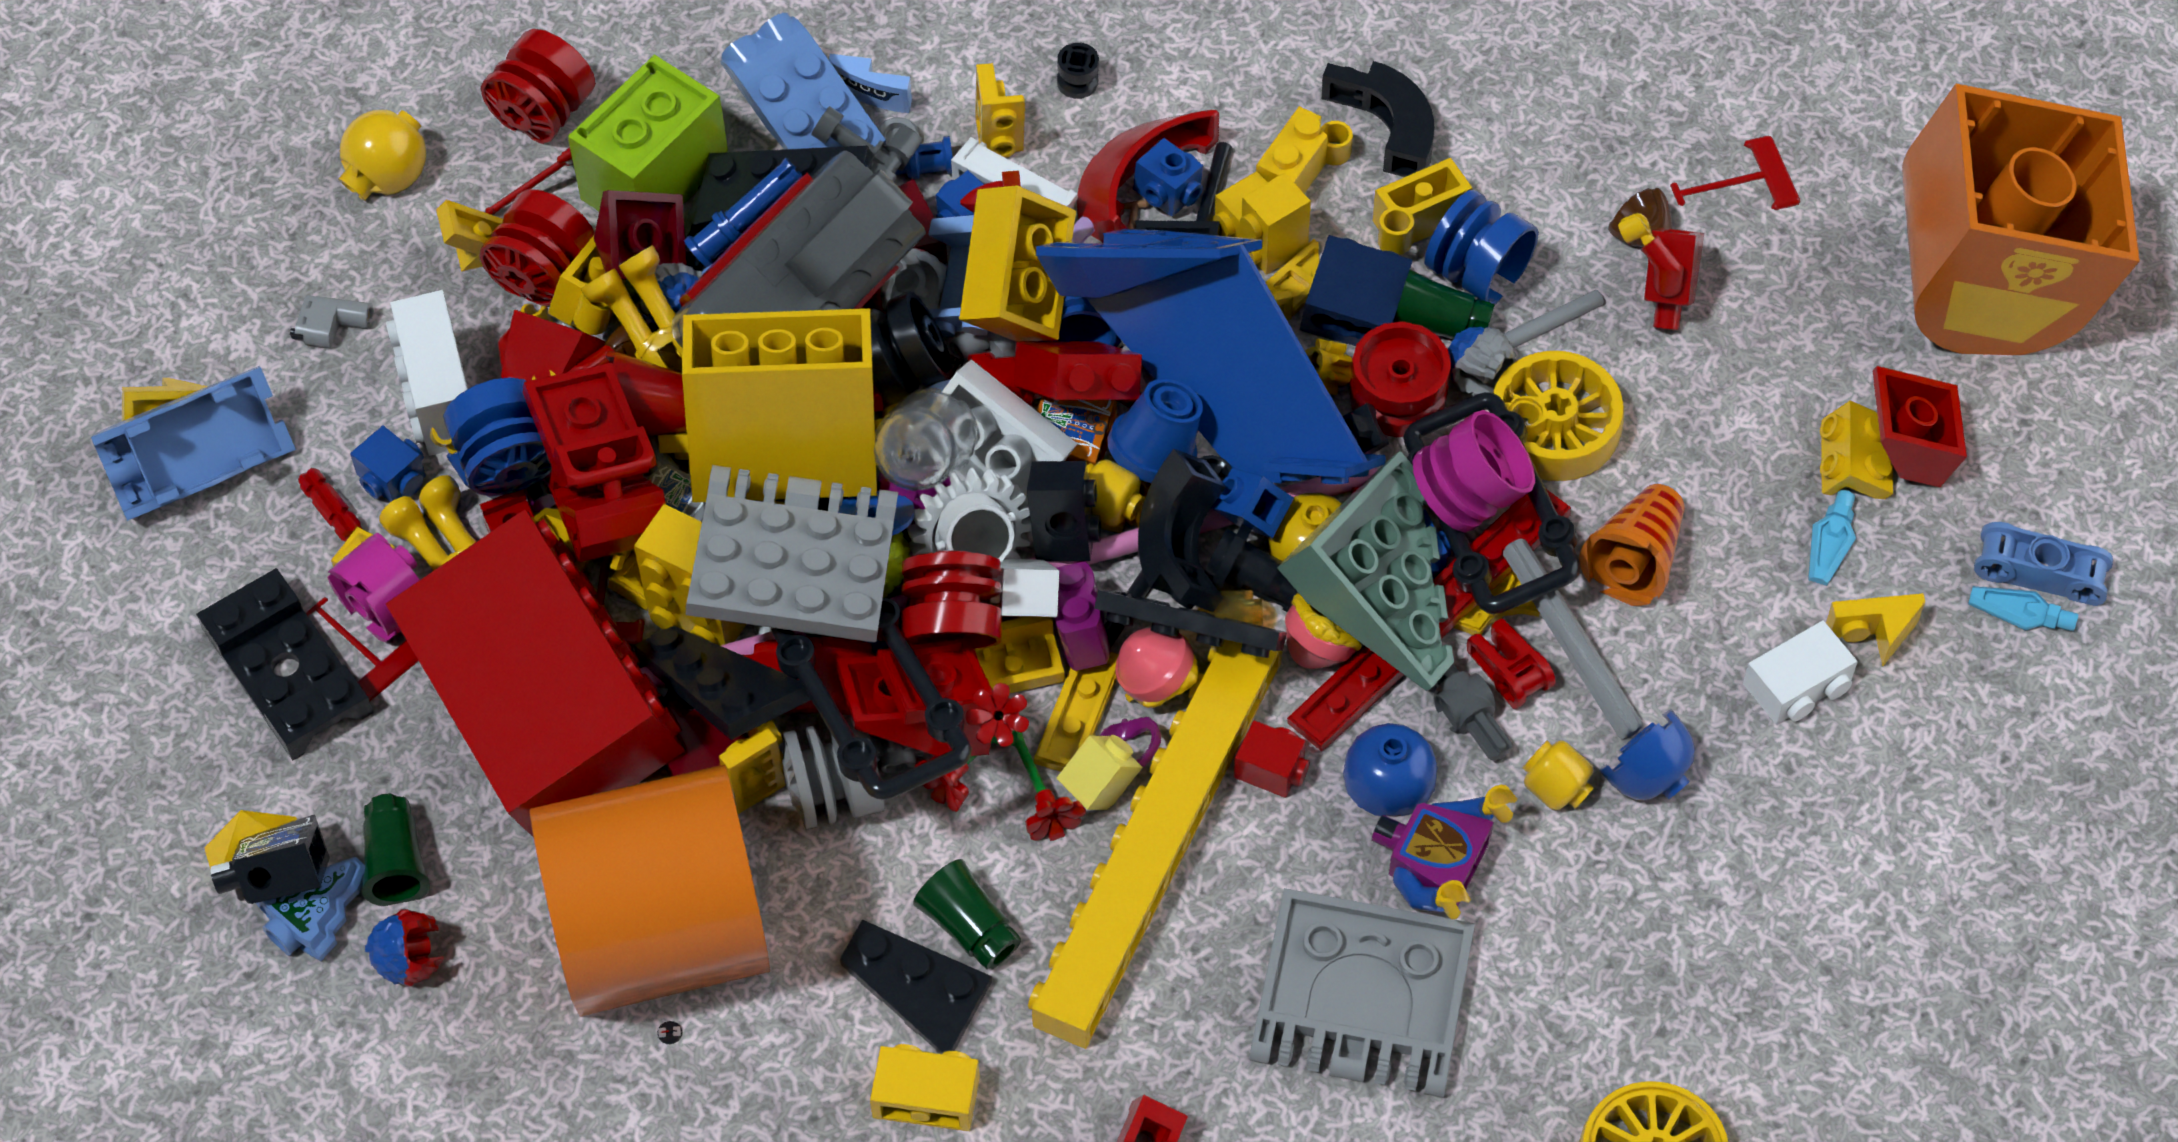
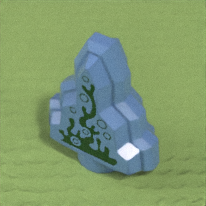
(314, 916)

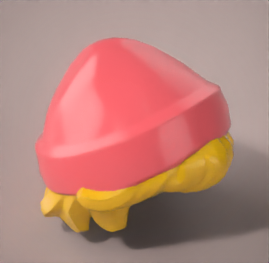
(1315, 639)
(1155, 667)

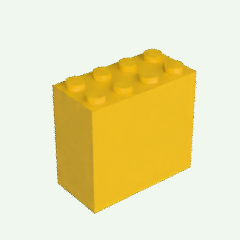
(780, 398)

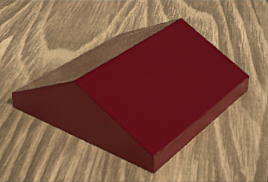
(636, 221)

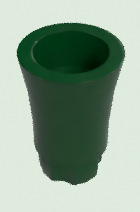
(1440, 307)
(392, 853)
(967, 914)

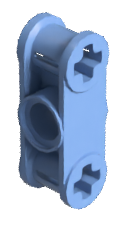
(2020, 558)

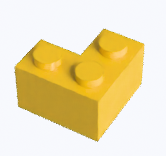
(1267, 212)

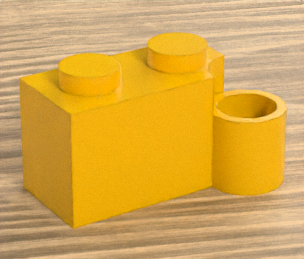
(1305, 148)
(1415, 205)
(569, 301)

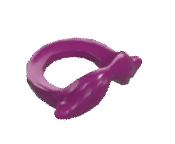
(1132, 728)

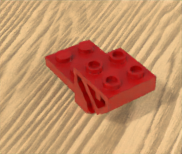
(595, 459)

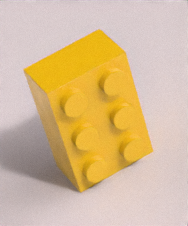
(1003, 278)
(666, 566)

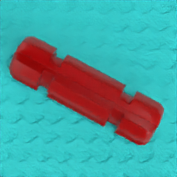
(329, 503)

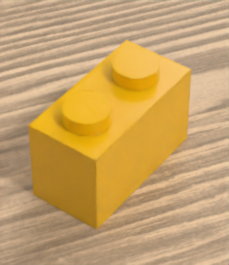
(925, 1087)

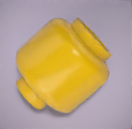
(1116, 492)
(1558, 775)

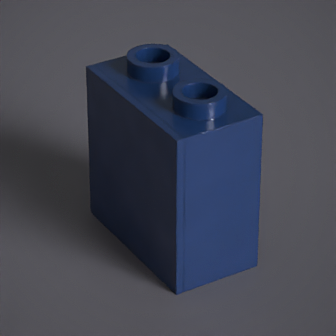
(1353, 290)

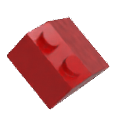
(876, 713)

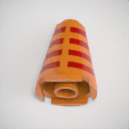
(1636, 546)

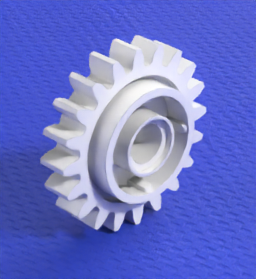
(1009, 497)

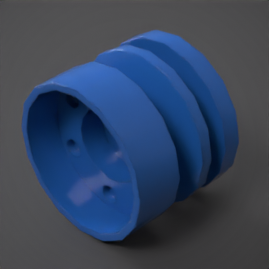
(1478, 243)
(496, 438)

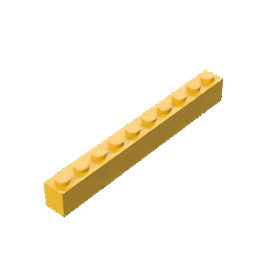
(1151, 844)

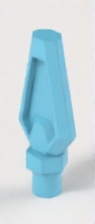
(1831, 538)
(2021, 608)

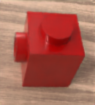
(1271, 759)

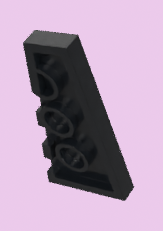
(734, 174)
(1168, 620)
(718, 682)

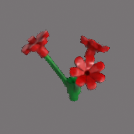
(1003, 725)

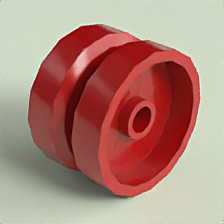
(1401, 373)

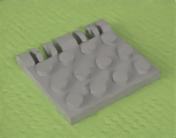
(791, 560)
(1364, 982)

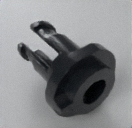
(1249, 569)

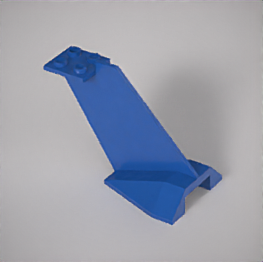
(1214, 325)

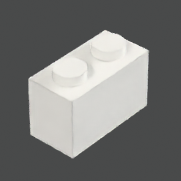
(1027, 588)
(1800, 673)

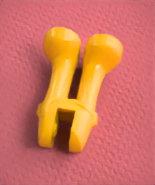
(612, 291)
(439, 503)

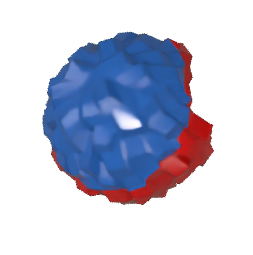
(401, 947)

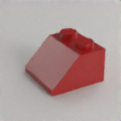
(1919, 425)

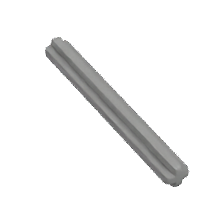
(1575, 643)

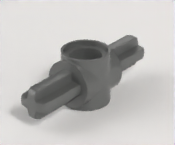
(1470, 709)

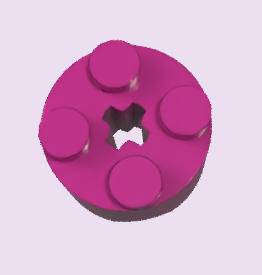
(370, 579)

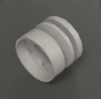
(816, 779)

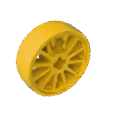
(1559, 417)
(1651, 1097)

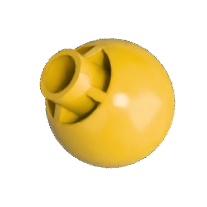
(381, 153)

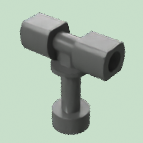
(886, 157)

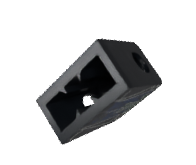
(275, 862)

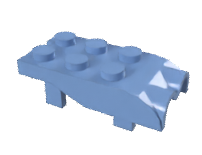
(793, 84)
(191, 443)

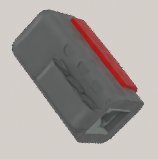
(813, 249)

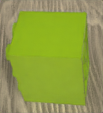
(649, 136)

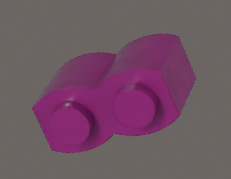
(1077, 621)

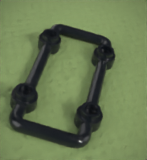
(1555, 533)
(858, 755)

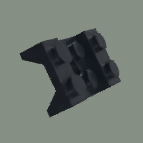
(268, 625)

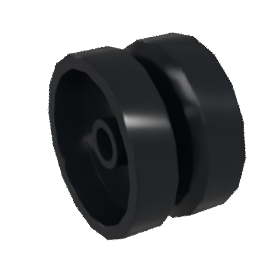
(907, 348)

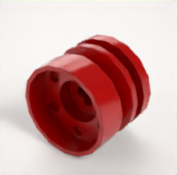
(538, 85)
(535, 245)
(952, 592)

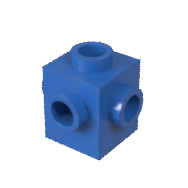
(1168, 177)

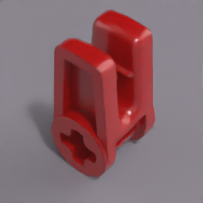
(1520, 673)

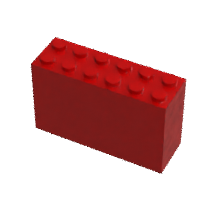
(535, 670)

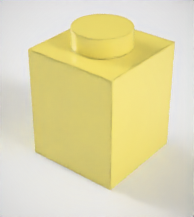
(1100, 771)

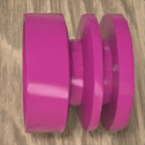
(1473, 471)

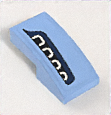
(873, 88)

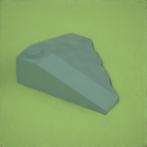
(1374, 573)

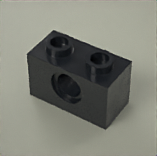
(1061, 510)

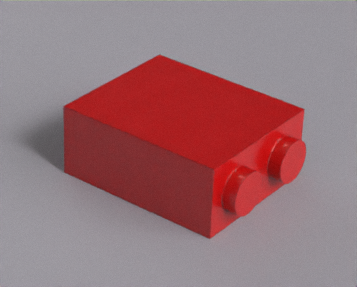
(1077, 370)

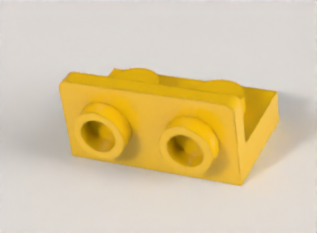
(998, 116)
(755, 766)

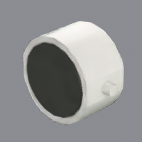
(975, 526)

